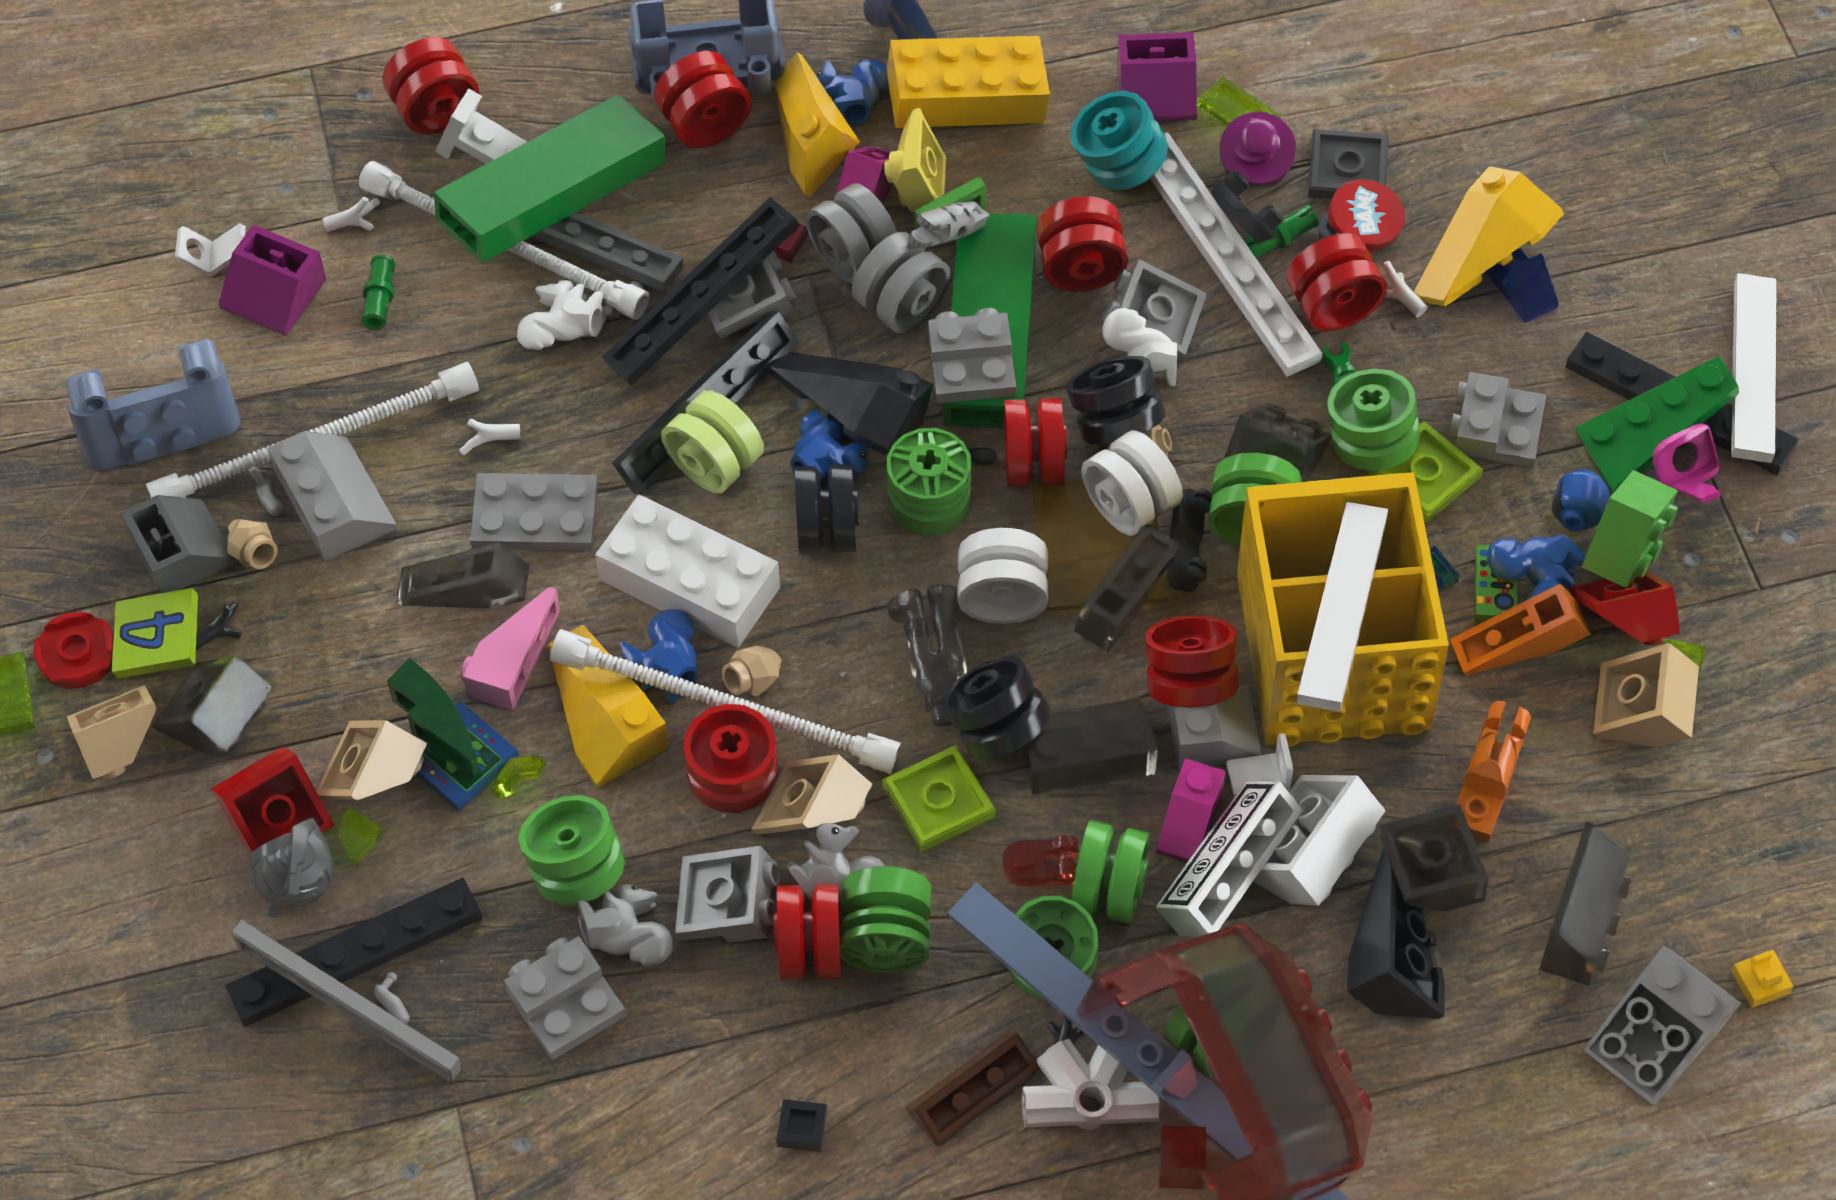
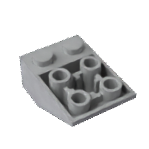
(1661, 1025)

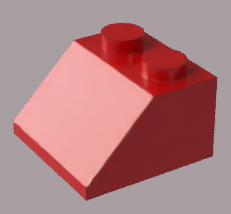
(270, 799)

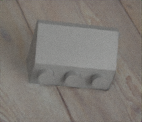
(330, 492)

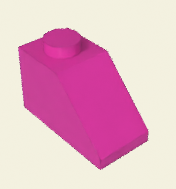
(866, 168)
(1191, 810)

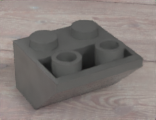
(176, 541)

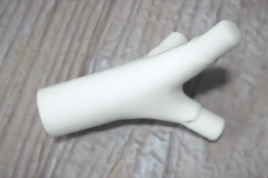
(352, 216)
(1403, 292)
(489, 433)

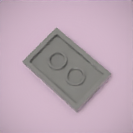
(535, 511)

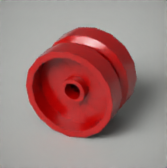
(427, 83)
(702, 99)
(1081, 243)
(1336, 282)
(1034, 442)
(1192, 661)
(731, 758)
(808, 932)

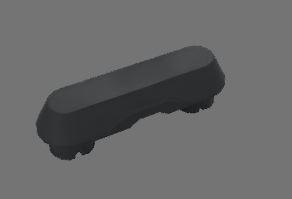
(1257, 226)
(1187, 530)

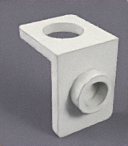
(214, 254)
(1262, 767)

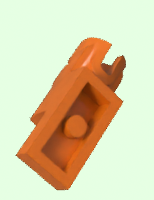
(1491, 771)

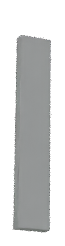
(346, 1001)

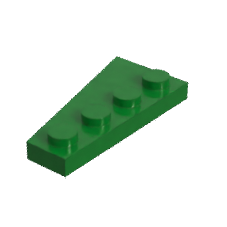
(1630, 432)

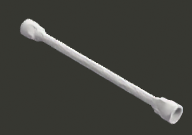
(623, 297)
(452, 383)
(577, 653)

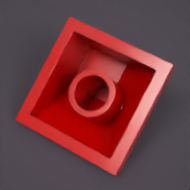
(1641, 610)

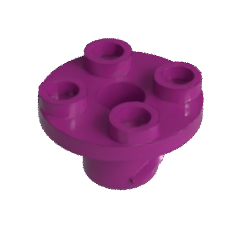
(1258, 147)

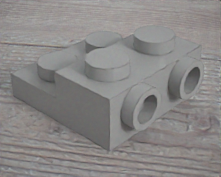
(754, 298)
(1161, 300)
(971, 356)
(1497, 420)
(727, 895)
(563, 996)

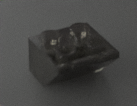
(1274, 433)

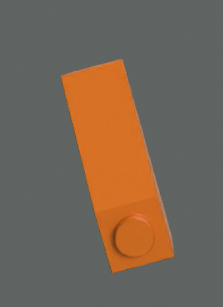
(1522, 632)

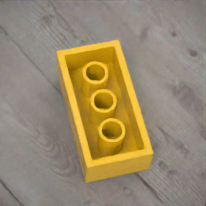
(968, 80)

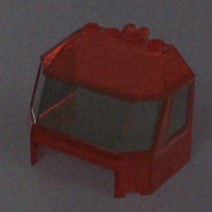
(1268, 1055)

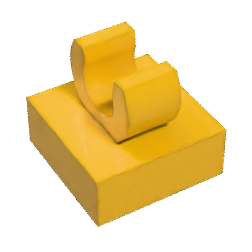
(1762, 978)

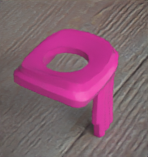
(1703, 468)

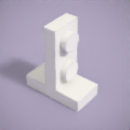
(476, 133)

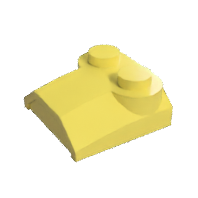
(917, 164)

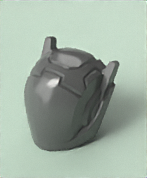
(292, 868)

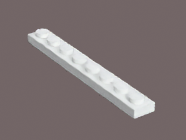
(1234, 263)

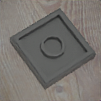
(1345, 157)

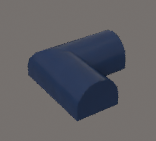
(902, 15)

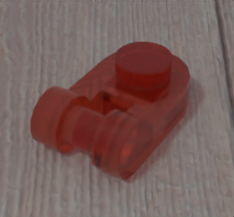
(1025, 861)

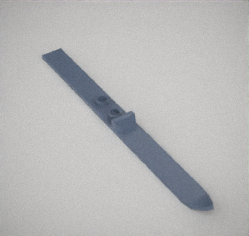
(1112, 1027)

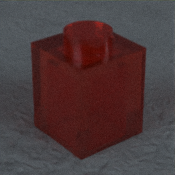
(1182, 1157)

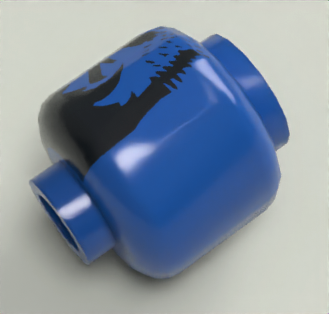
(1580, 500)

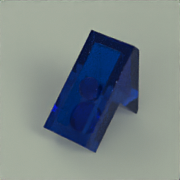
(1525, 285)

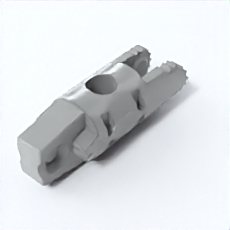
(947, 224)

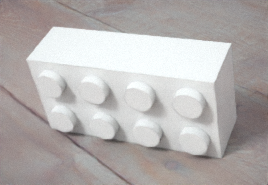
(688, 568)

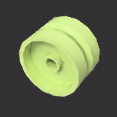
(712, 441)

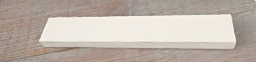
(1754, 368)
(1342, 607)

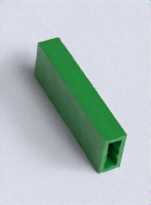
(549, 178)
(998, 273)

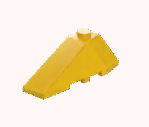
(811, 126)
(1490, 224)
(608, 718)

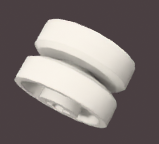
(1132, 482)
(1002, 575)

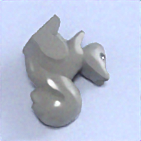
(827, 861)
(617, 930)

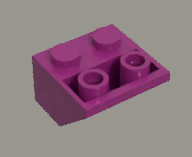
(1160, 72)
(271, 280)

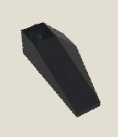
(869, 399)
(1392, 955)

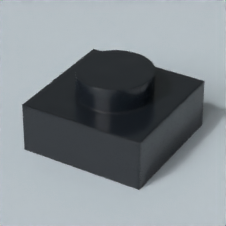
(801, 1125)

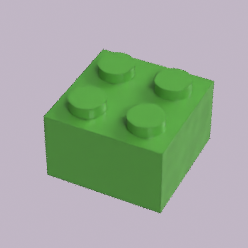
(1631, 529)

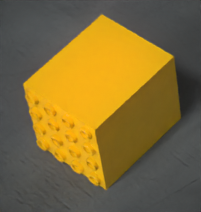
(1281, 583)

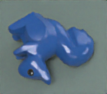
(855, 93)
(821, 446)
(1539, 558)
(671, 649)

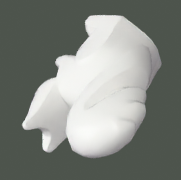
(568, 318)
(1127, 333)

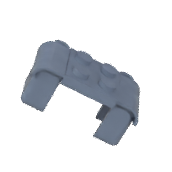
(747, 44)
(156, 418)

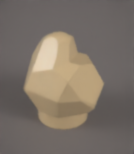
(251, 543)
(751, 670)

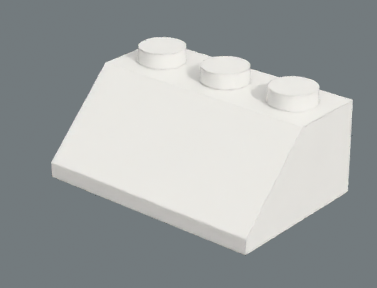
(1323, 840)

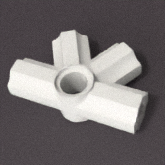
(1075, 1080)

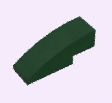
(433, 716)

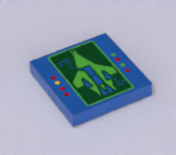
(491, 754)

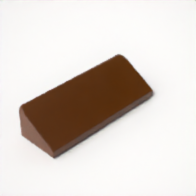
(973, 1087)

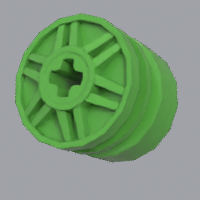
(929, 481)
(885, 919)
(1063, 926)

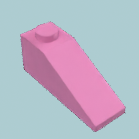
(510, 652)

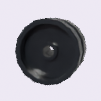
(1115, 399)
(826, 509)
(996, 708)

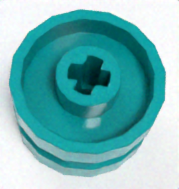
(1119, 140)

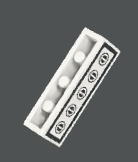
(1229, 858)

